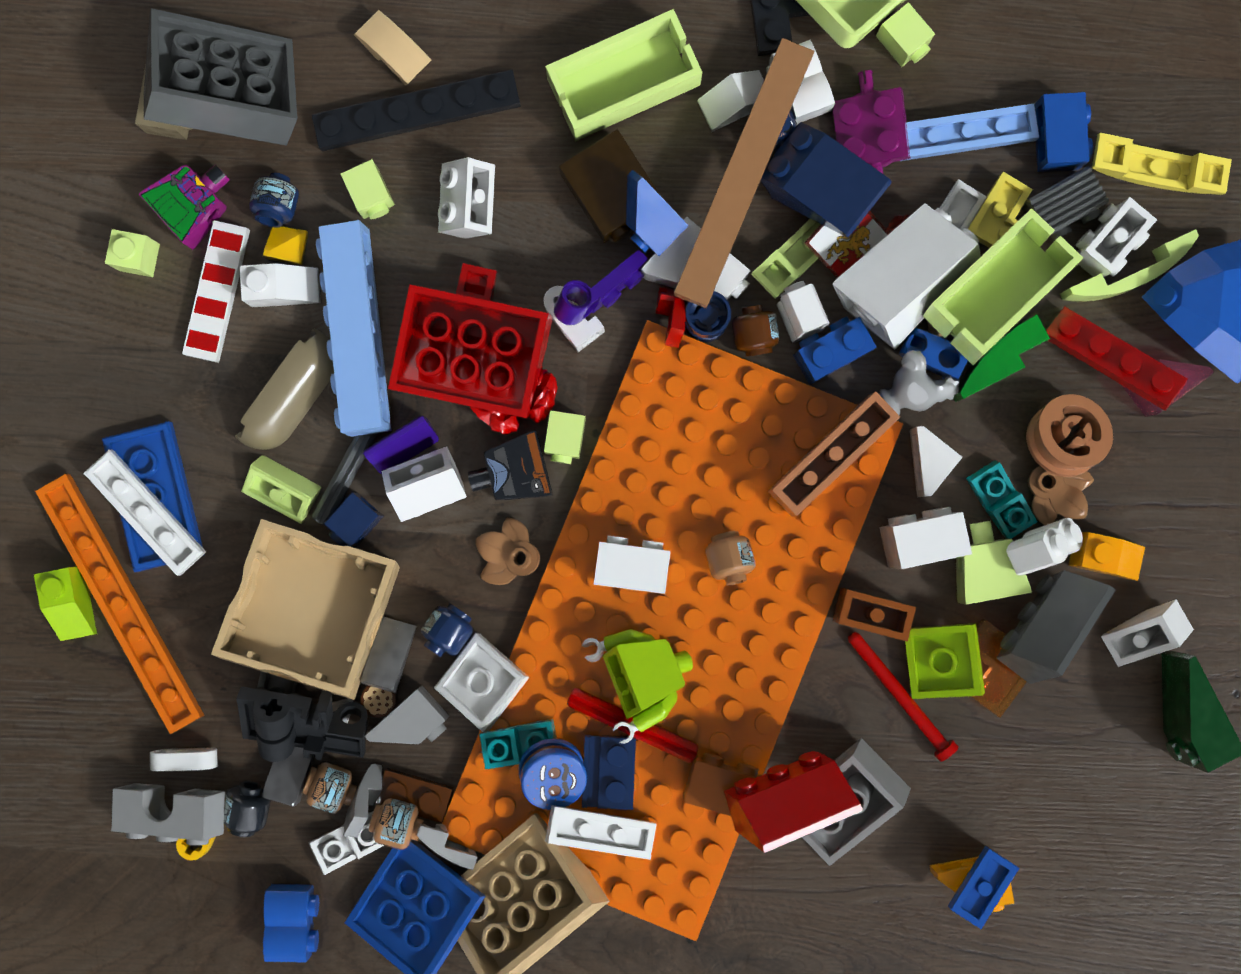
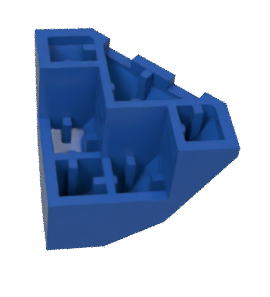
(1204, 305)

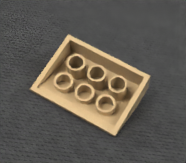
(531, 900)

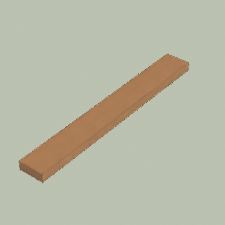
(744, 173)

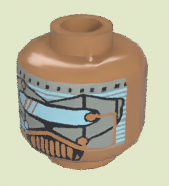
(730, 557)
(329, 787)
(395, 823)

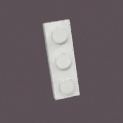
(600, 832)

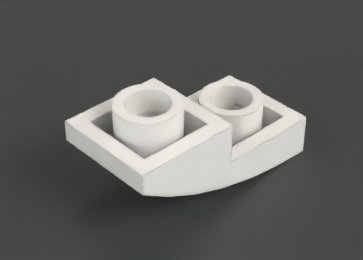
(336, 850)

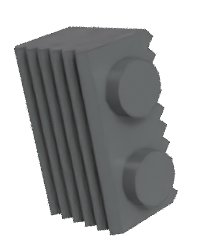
(1069, 201)

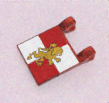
(840, 252)

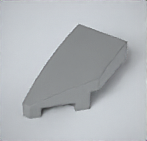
(365, 795)
(437, 841)

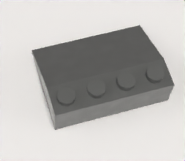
(219, 78)

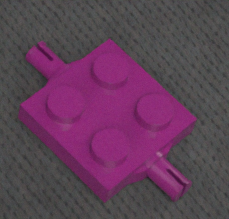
(873, 124)

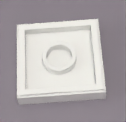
(481, 682)

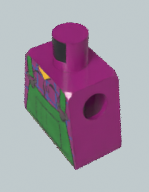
(188, 202)

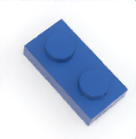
(983, 887)

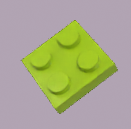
(944, 661)

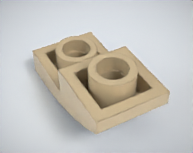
(392, 46)

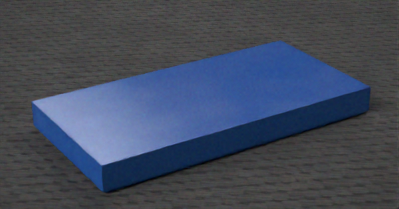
(157, 462)

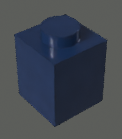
(353, 521)

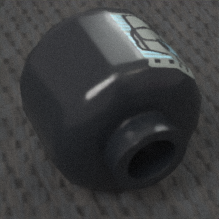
(245, 809)

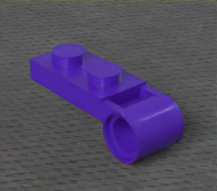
(604, 293)

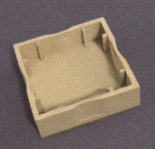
(306, 609)

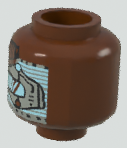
(755, 331)

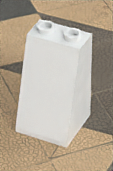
(907, 273)

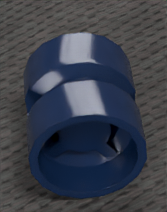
(708, 323)

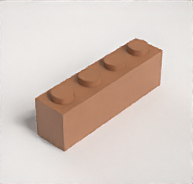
(833, 454)

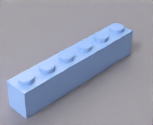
(354, 329)

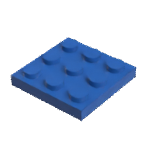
(414, 910)

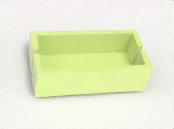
(624, 75)
(1001, 286)

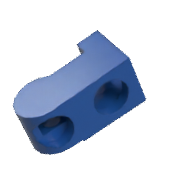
(940, 354)

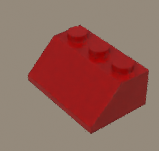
(791, 801)

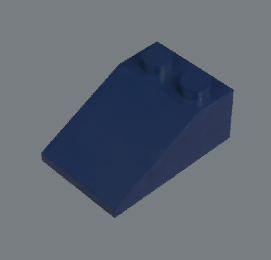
(823, 180)

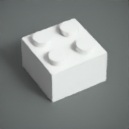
(925, 540)

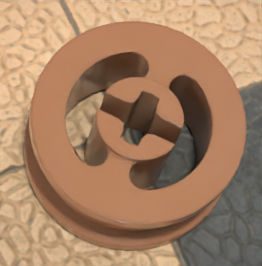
(1085, 446)

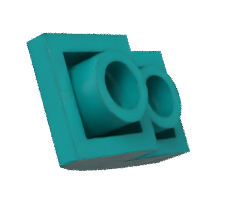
(1001, 500)
(508, 744)

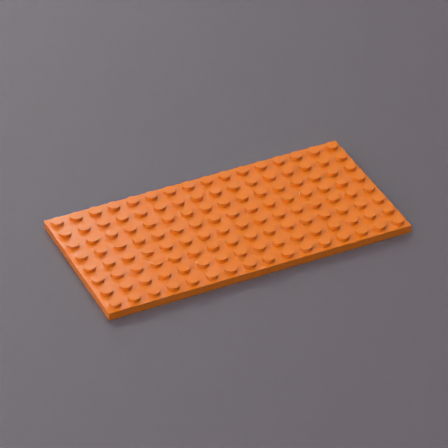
(677, 463)

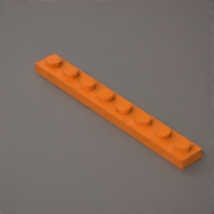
(119, 603)

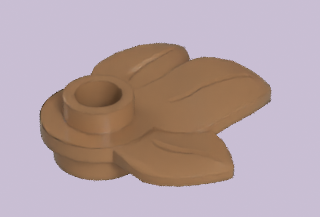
(1062, 498)
(502, 553)

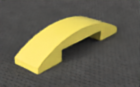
(1160, 168)

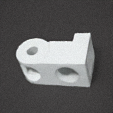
(579, 334)

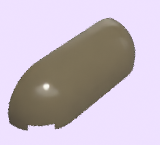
(288, 394)

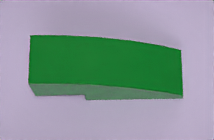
(1003, 357)

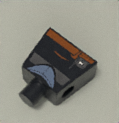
(514, 470)

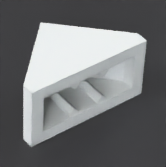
(731, 98)
(931, 460)

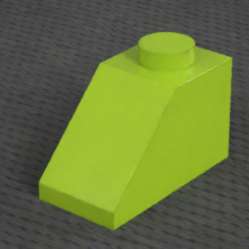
(66, 602)

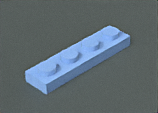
(972, 131)

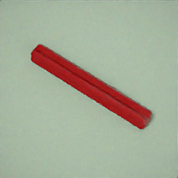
(611, 715)

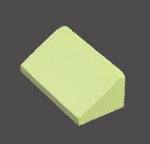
(280, 488)

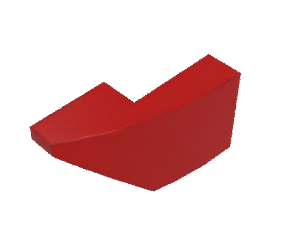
(674, 308)

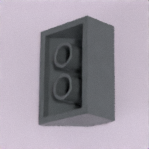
(1053, 626)

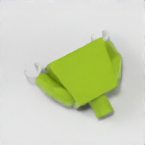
(643, 675)

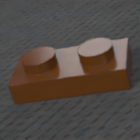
(428, 796)

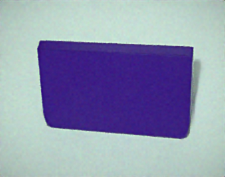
(402, 444)

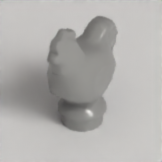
(914, 388)

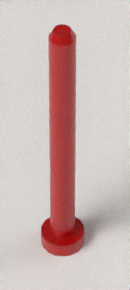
(944, 748)

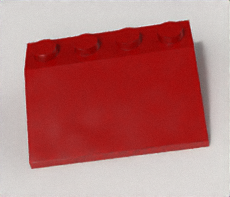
(470, 351)

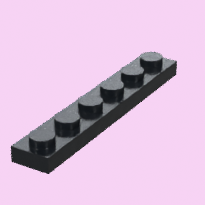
(416, 110)

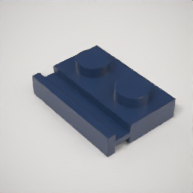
(609, 772)

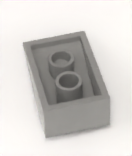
(878, 791)

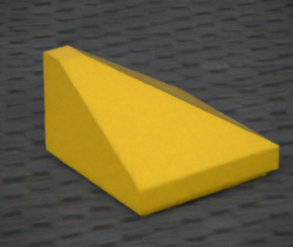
(286, 245)

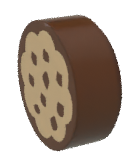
(378, 701)

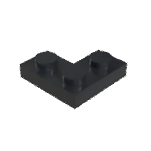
(773, 22)

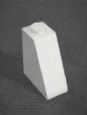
(671, 263)

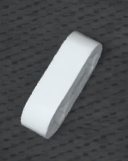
(183, 759)

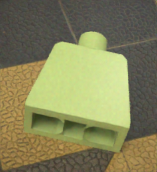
(988, 570)

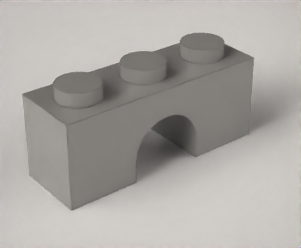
(142, 812)

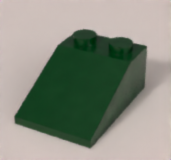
(1194, 717)

